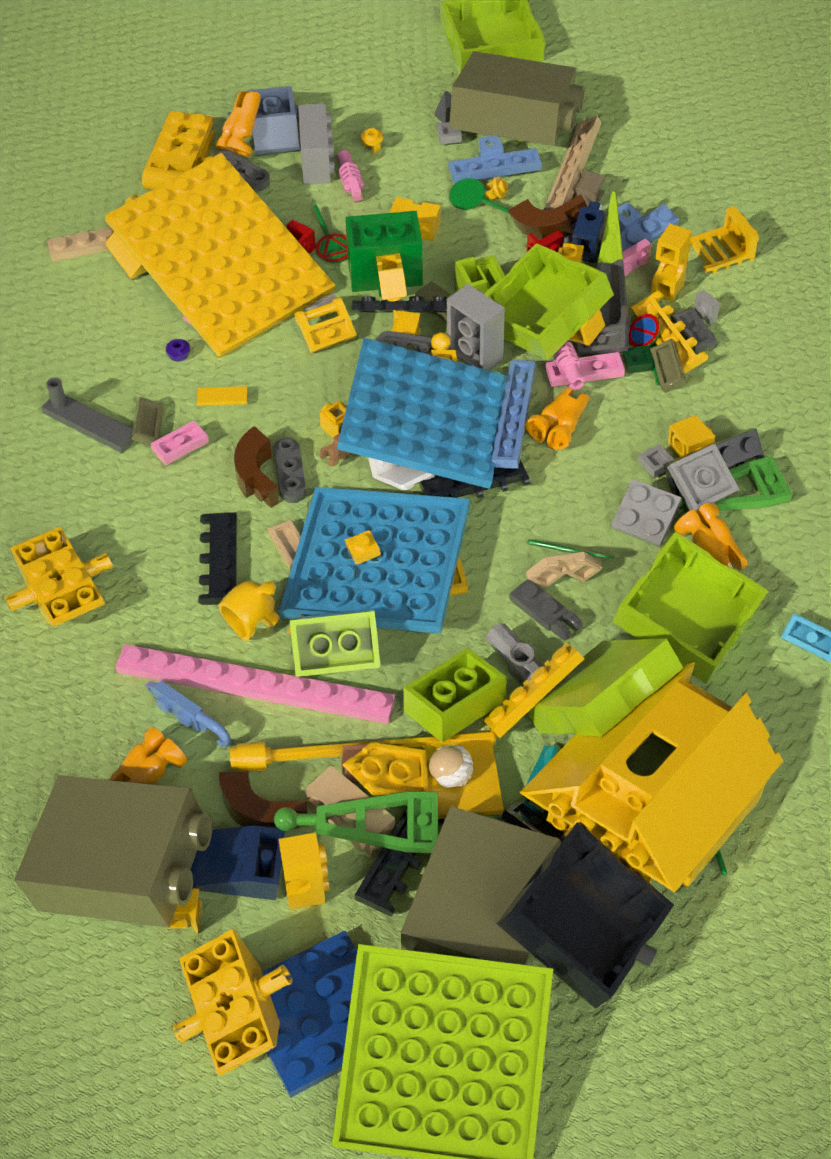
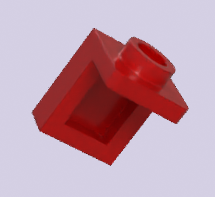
(303, 235)
(551, 241)

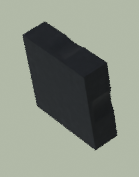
(585, 915)

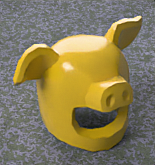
(247, 606)

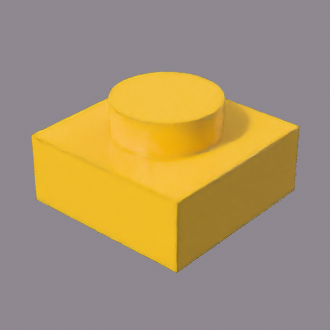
(362, 547)

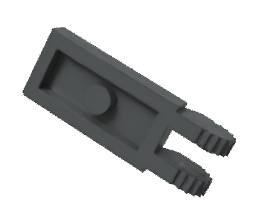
(544, 609)

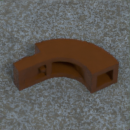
(545, 222)
(249, 456)
(249, 808)

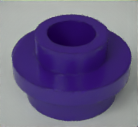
(178, 350)

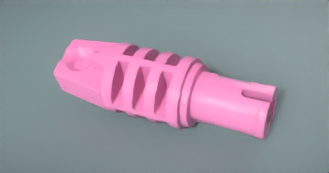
(350, 175)
(569, 365)

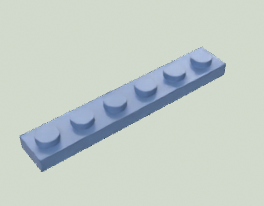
(514, 414)

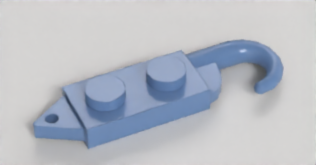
(187, 711)

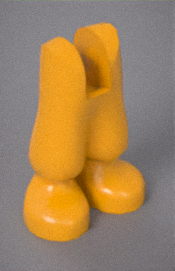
(240, 124)
(558, 420)
(715, 538)
(146, 768)

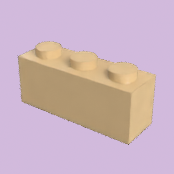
(335, 788)

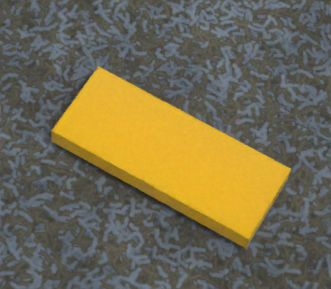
(222, 395)

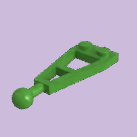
(768, 481)
(421, 821)

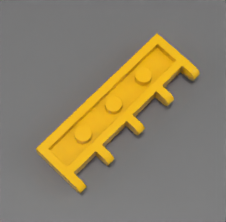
(669, 330)
(539, 685)

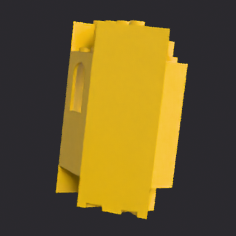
(685, 810)

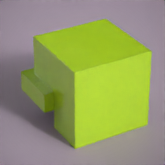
(478, 273)

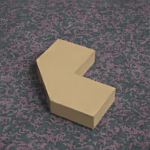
(578, 565)

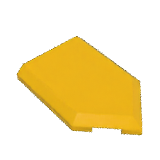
(390, 769)

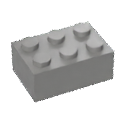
(316, 144)
(476, 328)

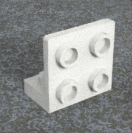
(397, 475)

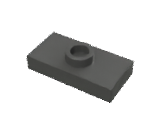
(695, 328)

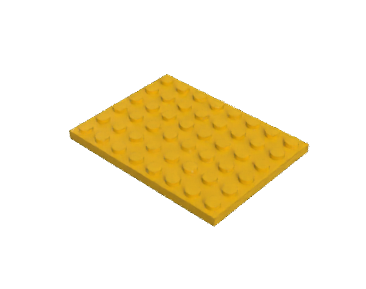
(220, 254)

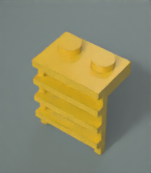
(735, 236)

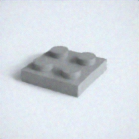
(703, 477)
(646, 513)

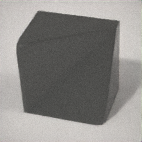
(444, 108)

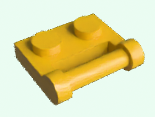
(327, 332)

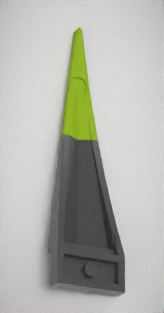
(615, 311)

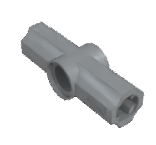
(511, 650)

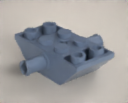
(276, 121)

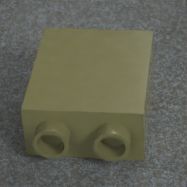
(515, 98)
(114, 851)
(470, 885)

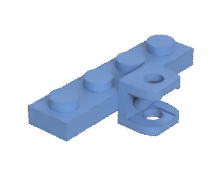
(493, 162)
(650, 227)

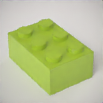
(335, 642)
(454, 694)

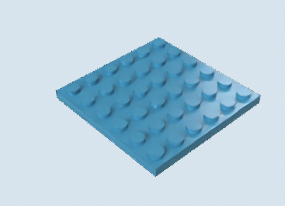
(423, 413)
(404, 584)

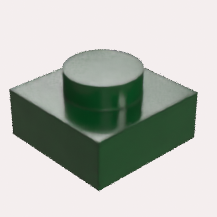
(638, 359)

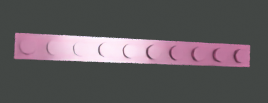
(256, 684)

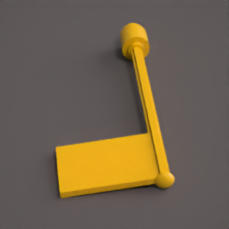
(478, 796)

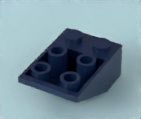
(240, 862)

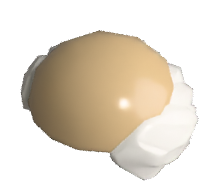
(451, 766)

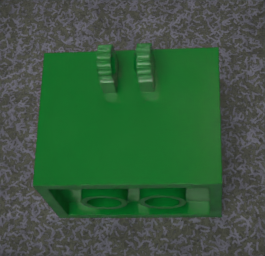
(379, 236)

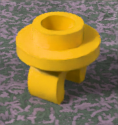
(373, 138)
(496, 188)

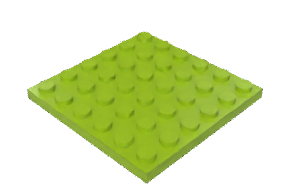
(442, 1056)

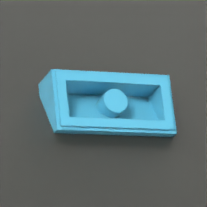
(808, 636)

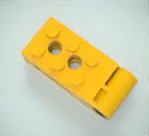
(178, 147)

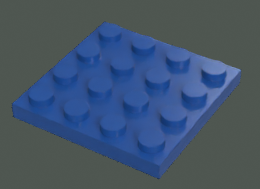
(313, 1013)

